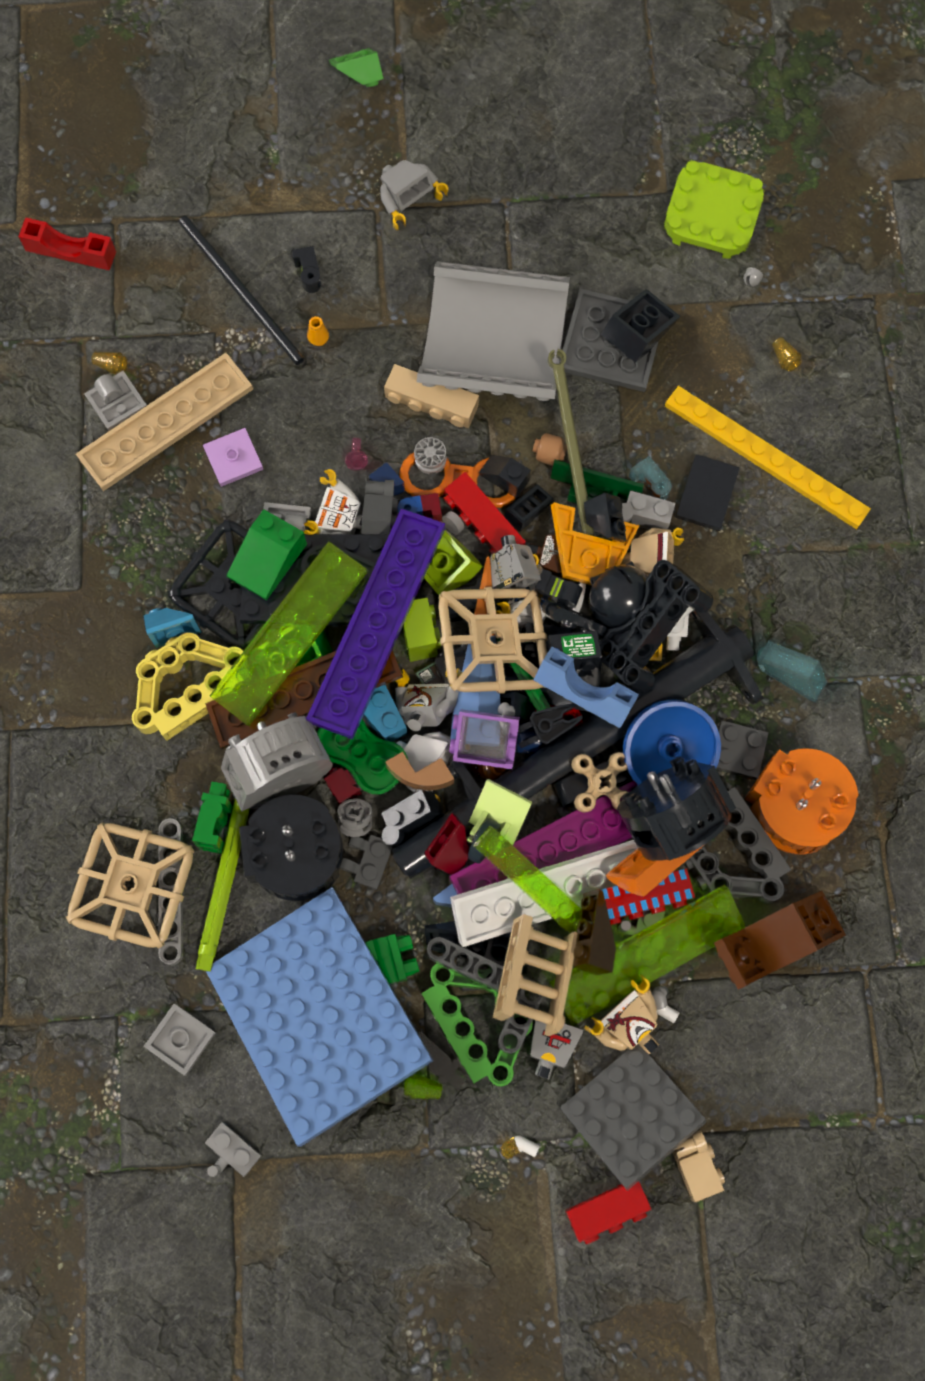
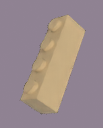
(441, 403)

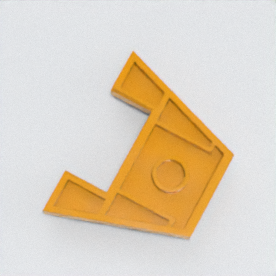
(584, 554)

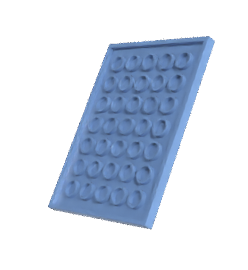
(317, 1016)

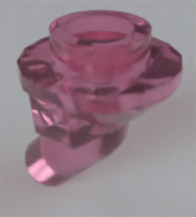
(356, 459)

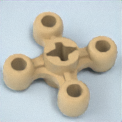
(594, 775)

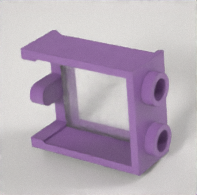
(484, 738)

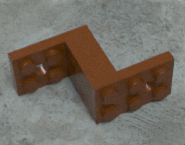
(779, 939)

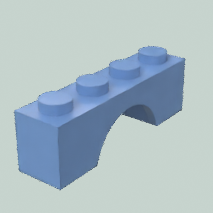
(560, 676)

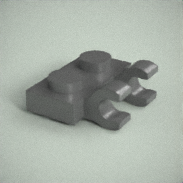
(373, 861)

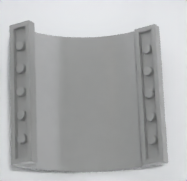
(494, 330)

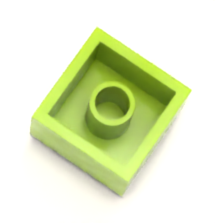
(419, 631)

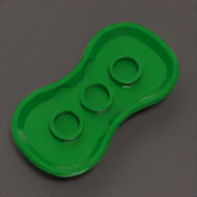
(363, 757)

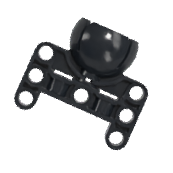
(642, 615)

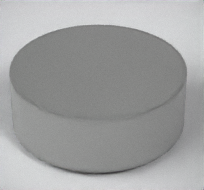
(453, 522)

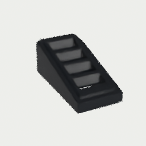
(518, 517)

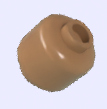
(550, 449)

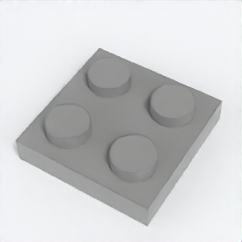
(179, 1039)

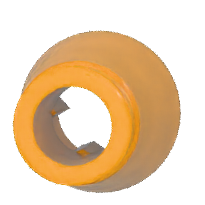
(317, 332)

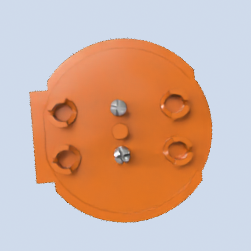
(803, 800)

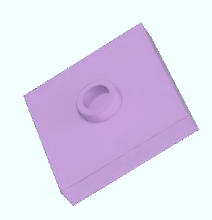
(233, 457)

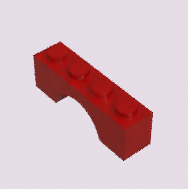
(43, 239)

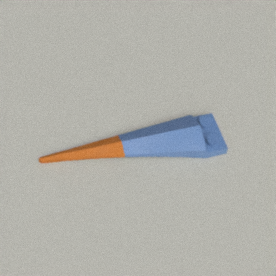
(478, 701)

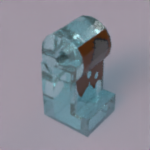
(652, 478)

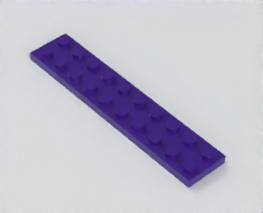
(376, 624)

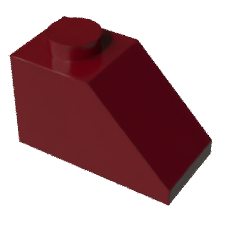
(449, 847)

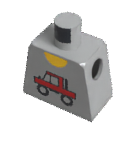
(552, 1049)

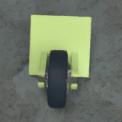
(499, 809)

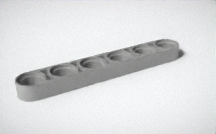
(177, 939)

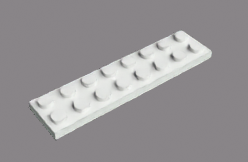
(492, 908)

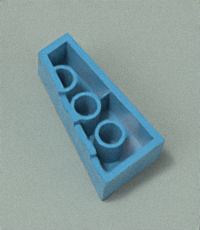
(384, 716)

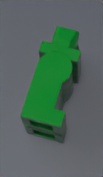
(212, 818)
(389, 958)

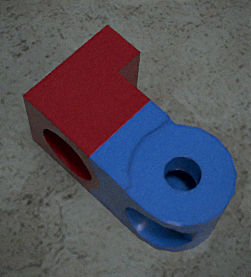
(424, 505)

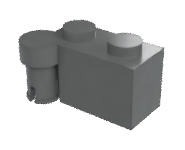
(378, 508)

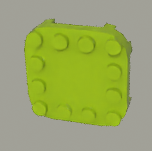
(714, 208)

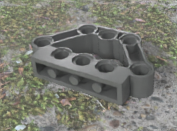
(761, 844)

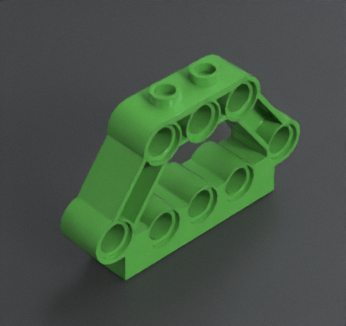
(475, 1068)

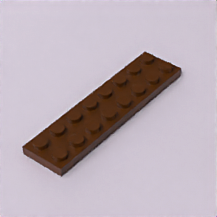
(293, 696)

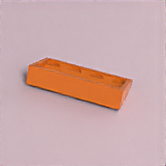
(642, 875)

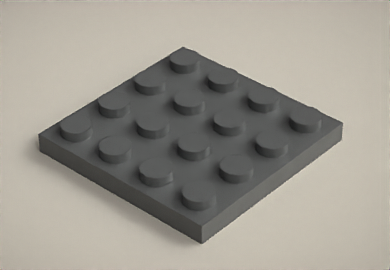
(592, 354)
(633, 1116)

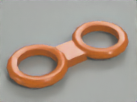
(451, 473)

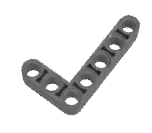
(492, 982)

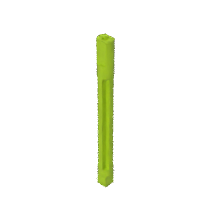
(221, 889)

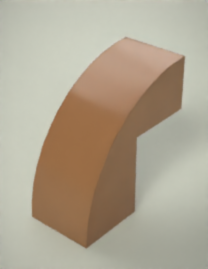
(431, 777)

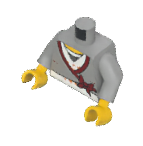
(424, 703)

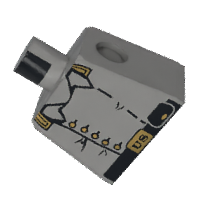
(513, 565)

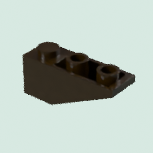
(595, 939)

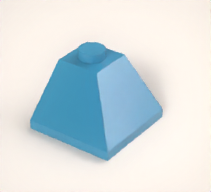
(168, 623)

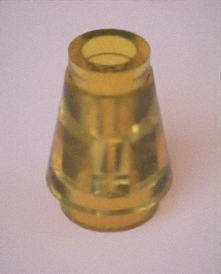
(788, 356)
(110, 361)

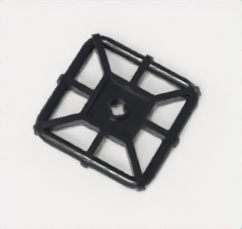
(217, 587)

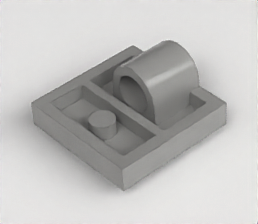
(114, 399)

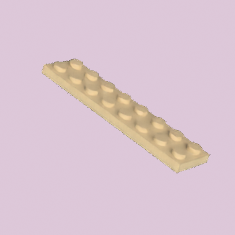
(164, 421)

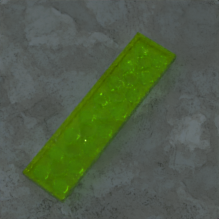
(288, 633)
(654, 953)

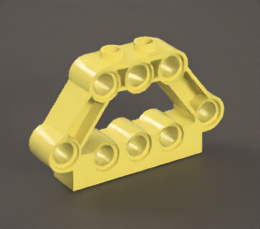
(150, 687)

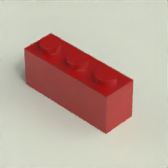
(607, 1212)

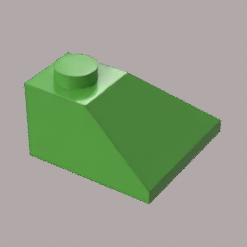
(360, 66)

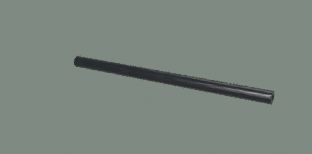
(241, 290)

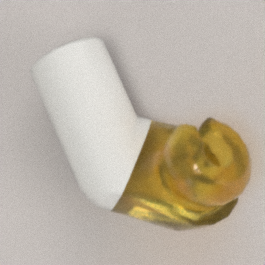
(518, 1144)

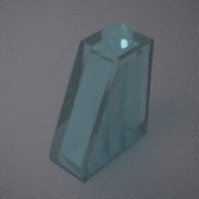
(792, 669)

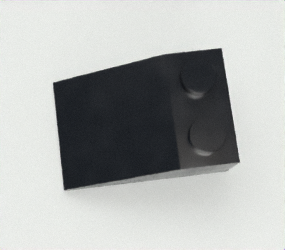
(639, 325)

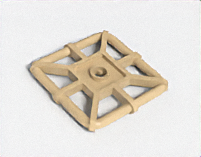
(481, 629)
(138, 898)

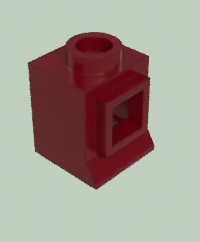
(342, 785)

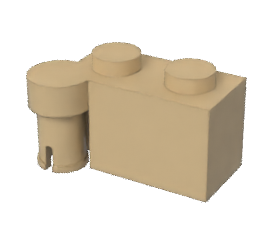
(697, 1167)

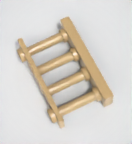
(512, 979)

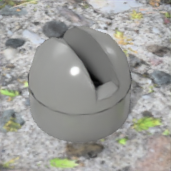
(752, 276)

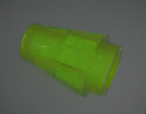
(421, 1088)

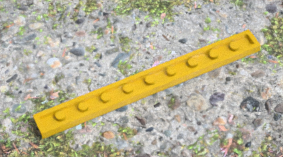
(767, 457)

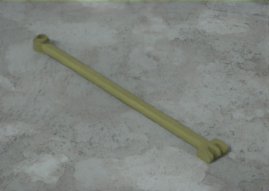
(571, 438)

